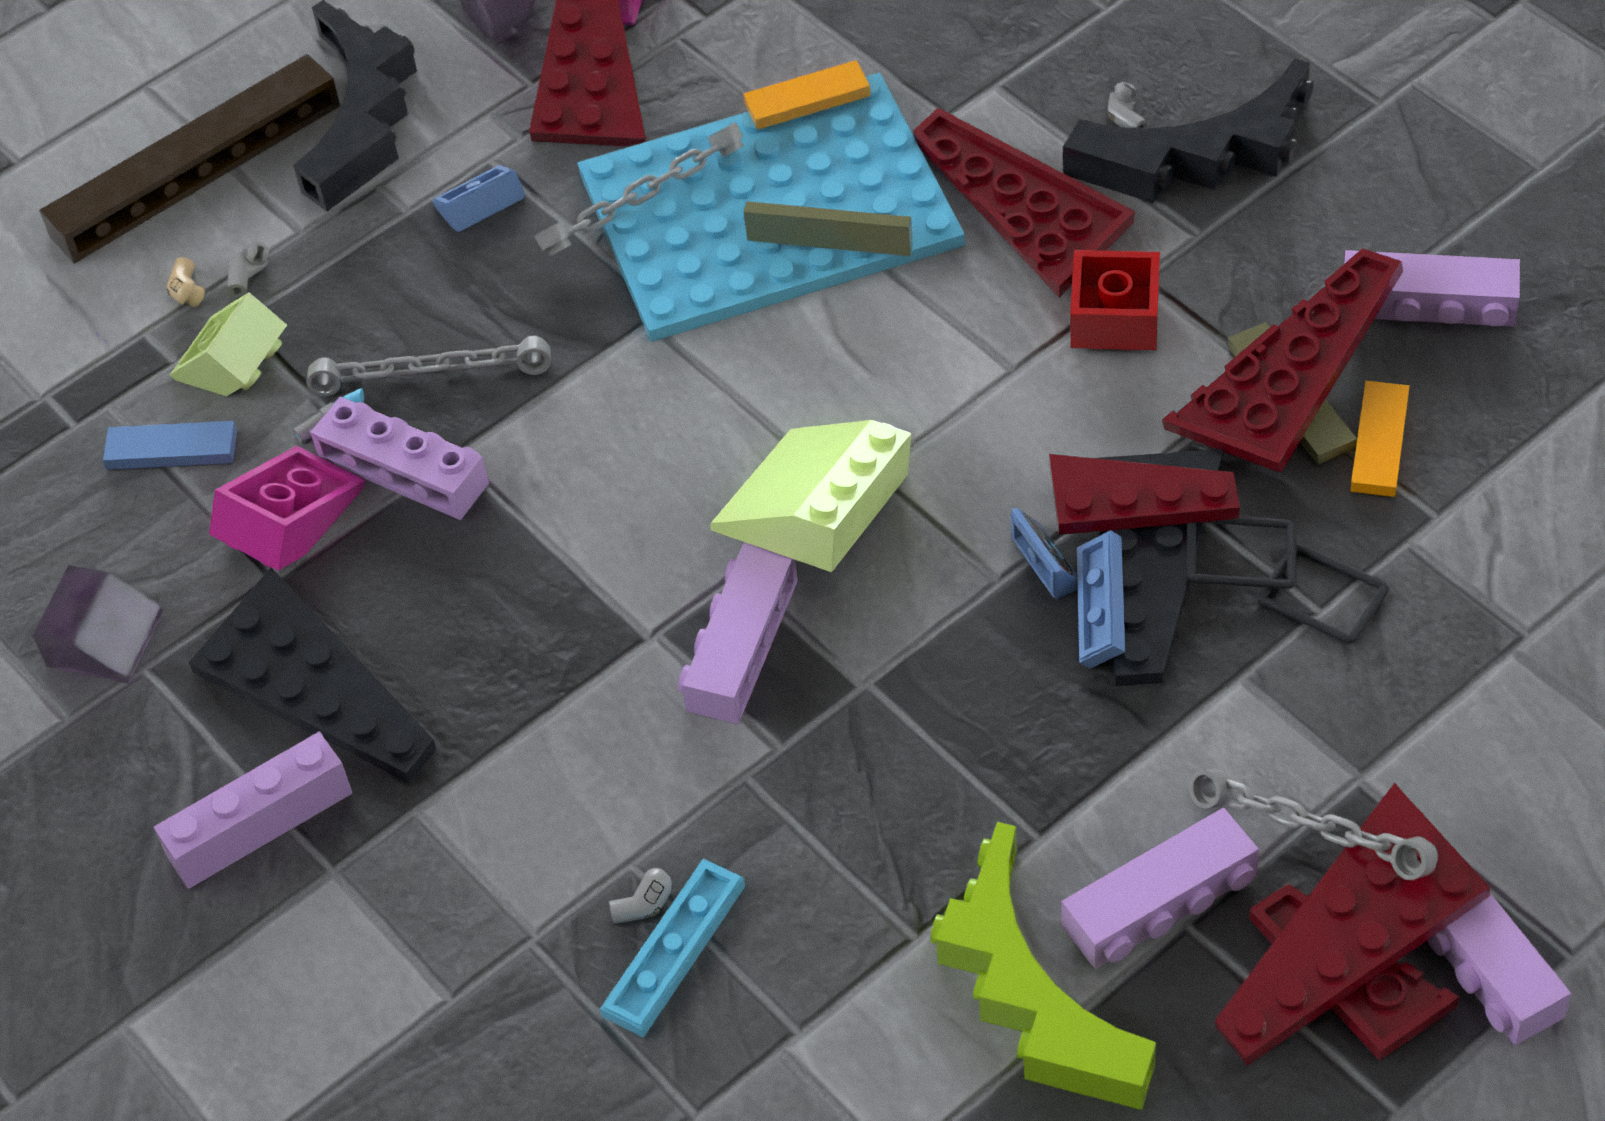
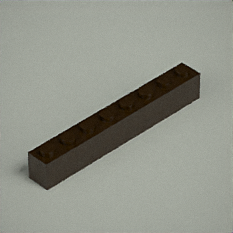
(190, 158)

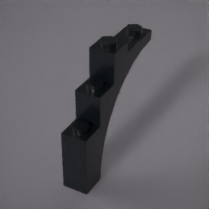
(361, 136)
(1199, 152)

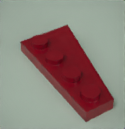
(1128, 495)
(1384, 1009)

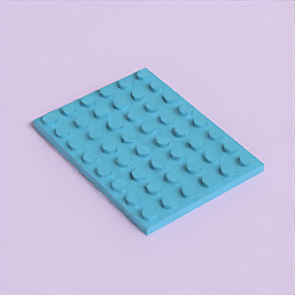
(689, 243)

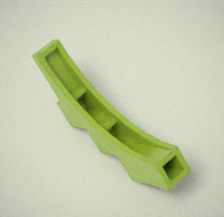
(1058, 1037)

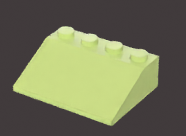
(818, 491)

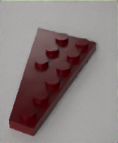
(587, 79)
(1022, 198)
(1288, 371)
(1349, 931)

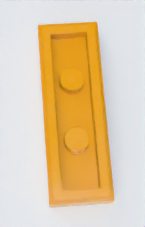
(807, 94)
(1380, 438)

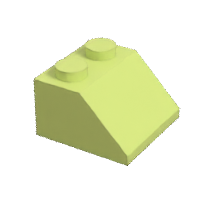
(231, 347)

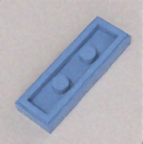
(170, 445)
(1100, 599)

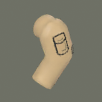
(181, 286)

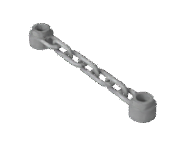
(556, 237)
(325, 375)
(1403, 853)

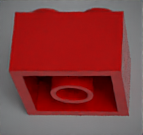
(1114, 300)

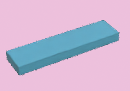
(672, 948)

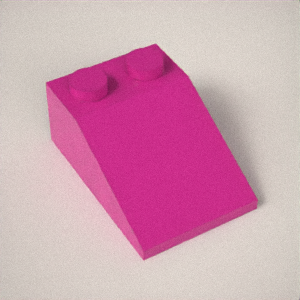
(282, 506)

